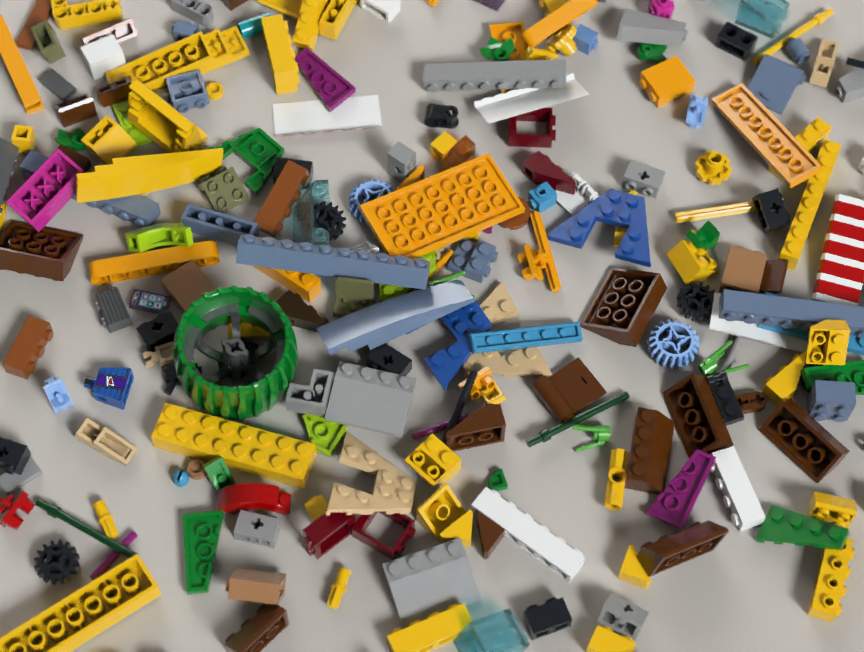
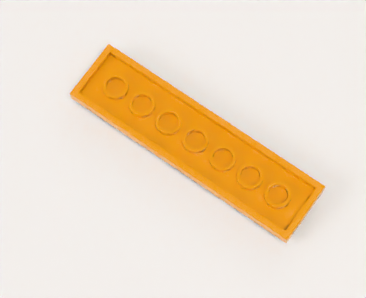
(767, 135)

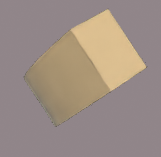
(824, 63)
(105, 442)

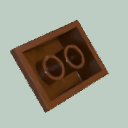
(478, 429)

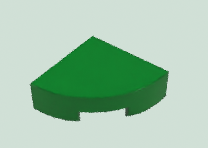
(498, 481)

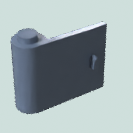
(775, 83)

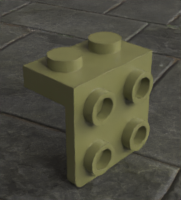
(224, 190)
(352, 295)

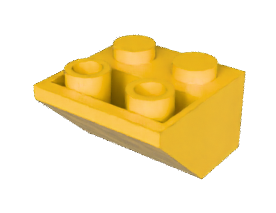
(108, 141)
(692, 262)
(828, 343)
(434, 461)
(832, 509)

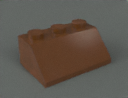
(258, 631)

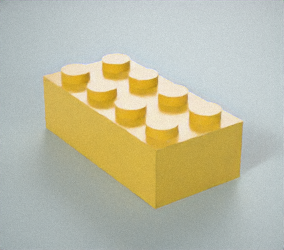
(280, 54)

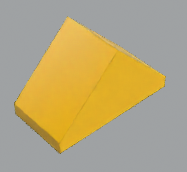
(459, 529)
(633, 571)

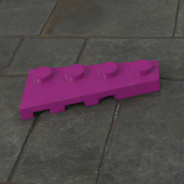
(326, 82)
(681, 494)

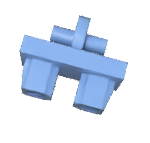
(696, 111)
(57, 394)

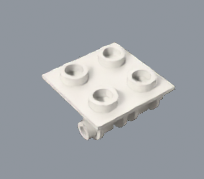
(583, 196)

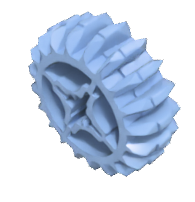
(368, 191)
(669, 348)

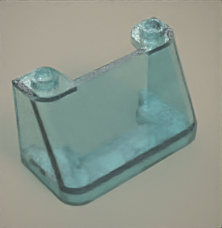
(304, 215)

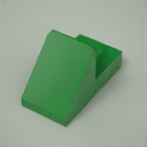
(705, 237)
(218, 474)

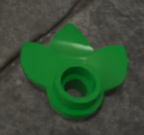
(497, 49)
(651, 51)
(71, 140)

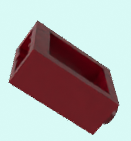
(524, 140)
(402, 519)
(327, 532)

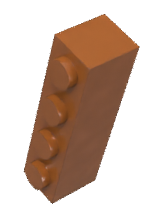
(281, 198)

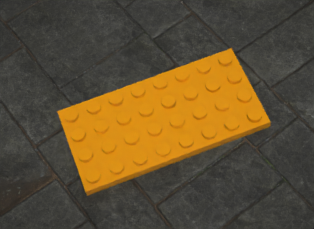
(442, 208)

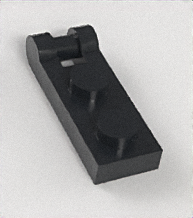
(725, 398)

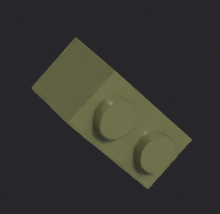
(48, 41)

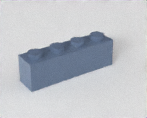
(217, 224)

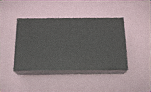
(57, 85)

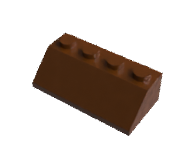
(697, 415)
(803, 440)
(649, 451)
(680, 547)

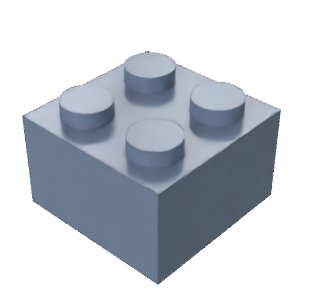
(831, 400)

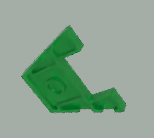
(258, 152)

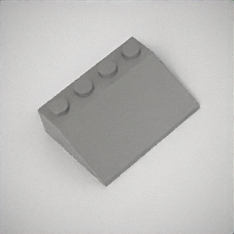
(370, 399)
(430, 581)

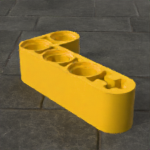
(85, 13)

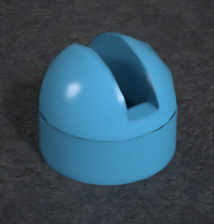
(184, 479)

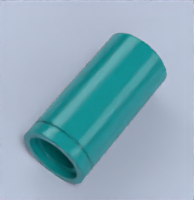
(251, 26)

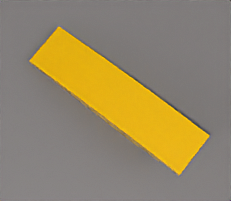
(186, 55)
(146, 174)

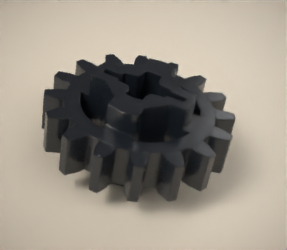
(328, 218)
(694, 303)
(60, 553)

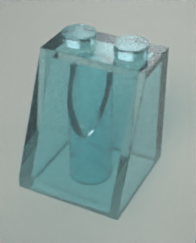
(763, 16)
(493, 634)

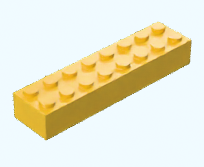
(238, 444)
(86, 611)

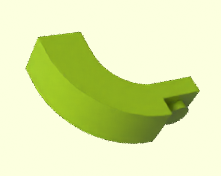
(159, 235)

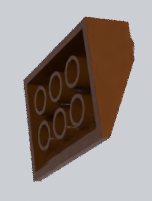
(38, 253)
(624, 305)

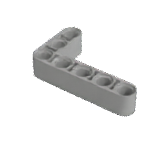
(194, 10)

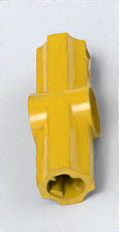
(615, 489)

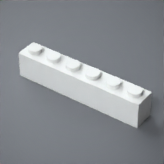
(529, 535)

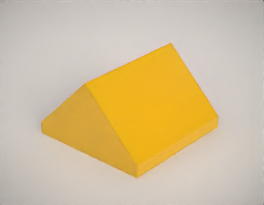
(439, 511)

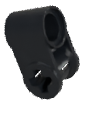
(440, 115)

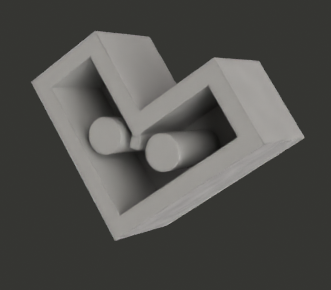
(311, 398)

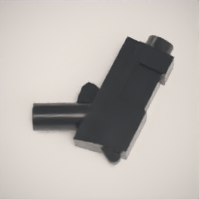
(172, 379)

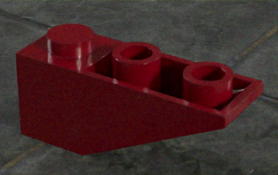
(541, 169)

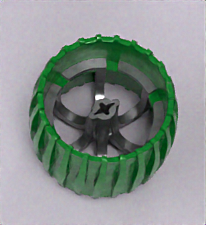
(235, 306)

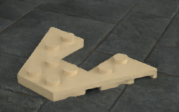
(524, 362)
(391, 491)

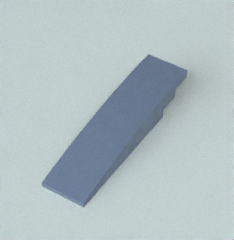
(394, 317)

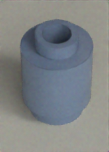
(798, 50)

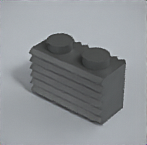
(113, 310)

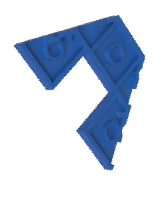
(614, 209)
(460, 323)

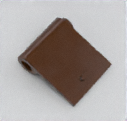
(566, 392)

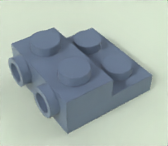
(187, 91)
(473, 259)

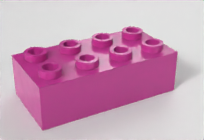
(46, 190)

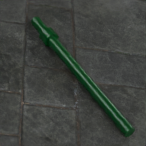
(546, 434)
(56, 512)

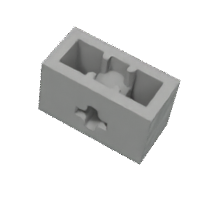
(401, 161)
(643, 178)
(265, 535)
(622, 616)

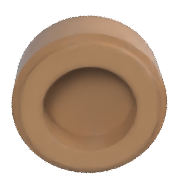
(195, 469)

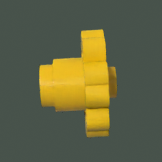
(563, 41)
(713, 167)

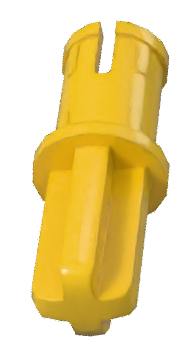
(105, 519)
(338, 588)

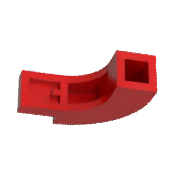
(253, 496)

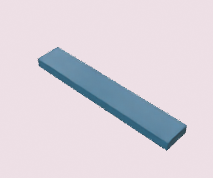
(525, 337)

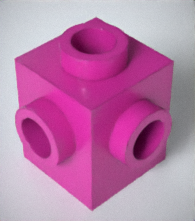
(661, 8)

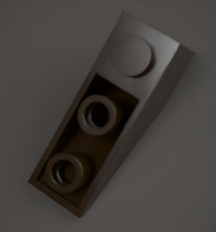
(300, 313)

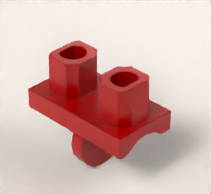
(21, 503)

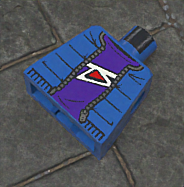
(111, 386)

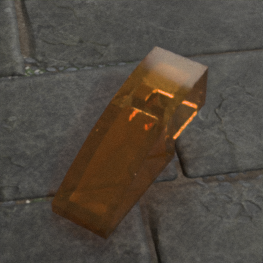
(458, 154)

